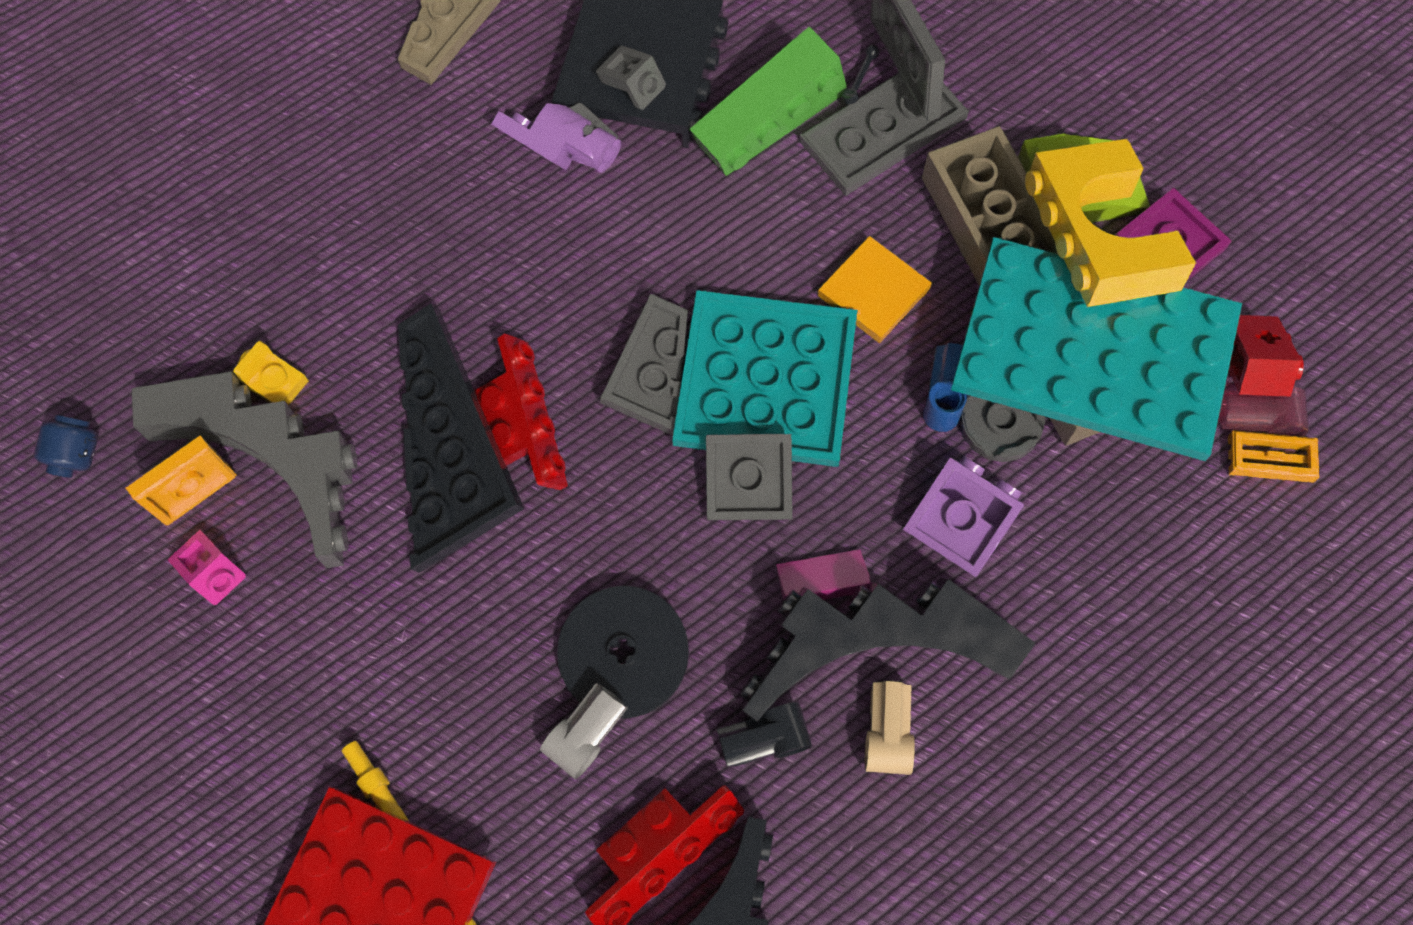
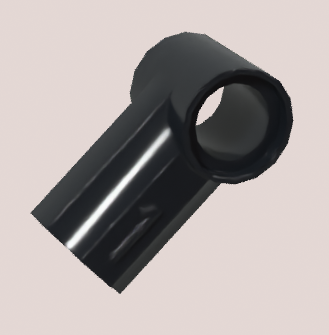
(776, 734)

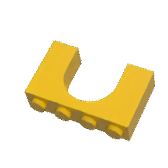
(1100, 263)

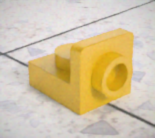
(269, 375)

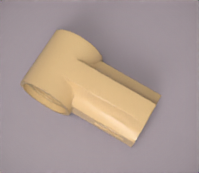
(889, 741)

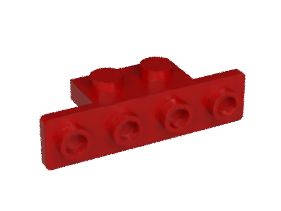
(520, 416)
(656, 848)

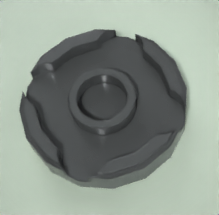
(999, 430)

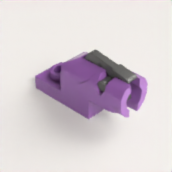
(564, 135)

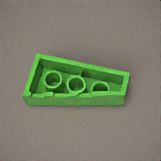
(771, 102)

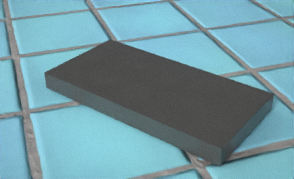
(912, 52)
(877, 133)

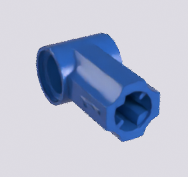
(942, 376)

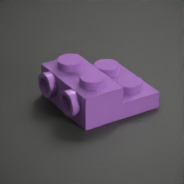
(965, 515)

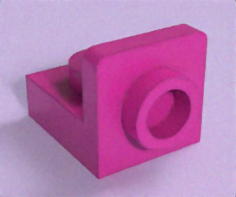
(206, 568)

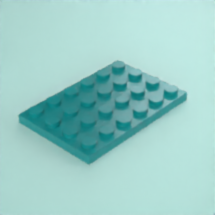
(1119, 368)

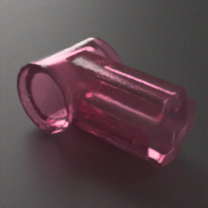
(1265, 413)

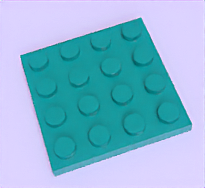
(767, 372)

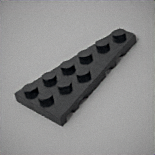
(450, 451)

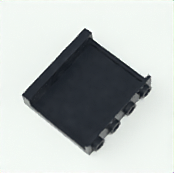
(676, 34)

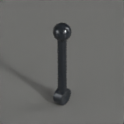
(850, 95)

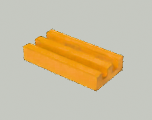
(1241, 468)

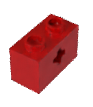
(1264, 357)

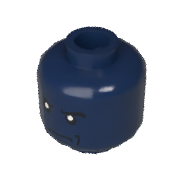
(65, 446)

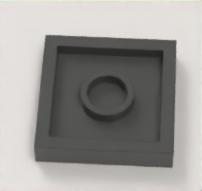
(749, 477)

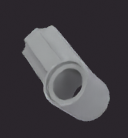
(577, 740)

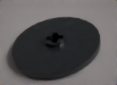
(649, 628)

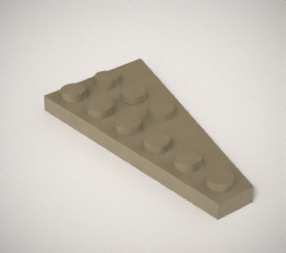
(440, 34)

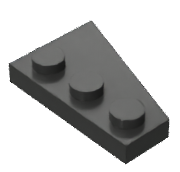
(650, 367)

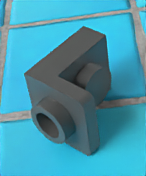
(633, 73)

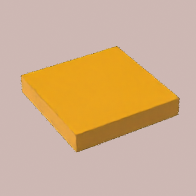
(876, 286)
(181, 481)

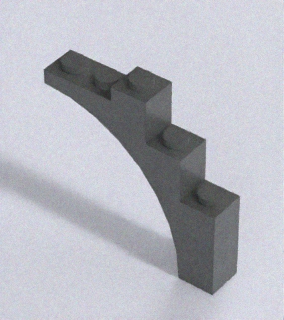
(223, 413)

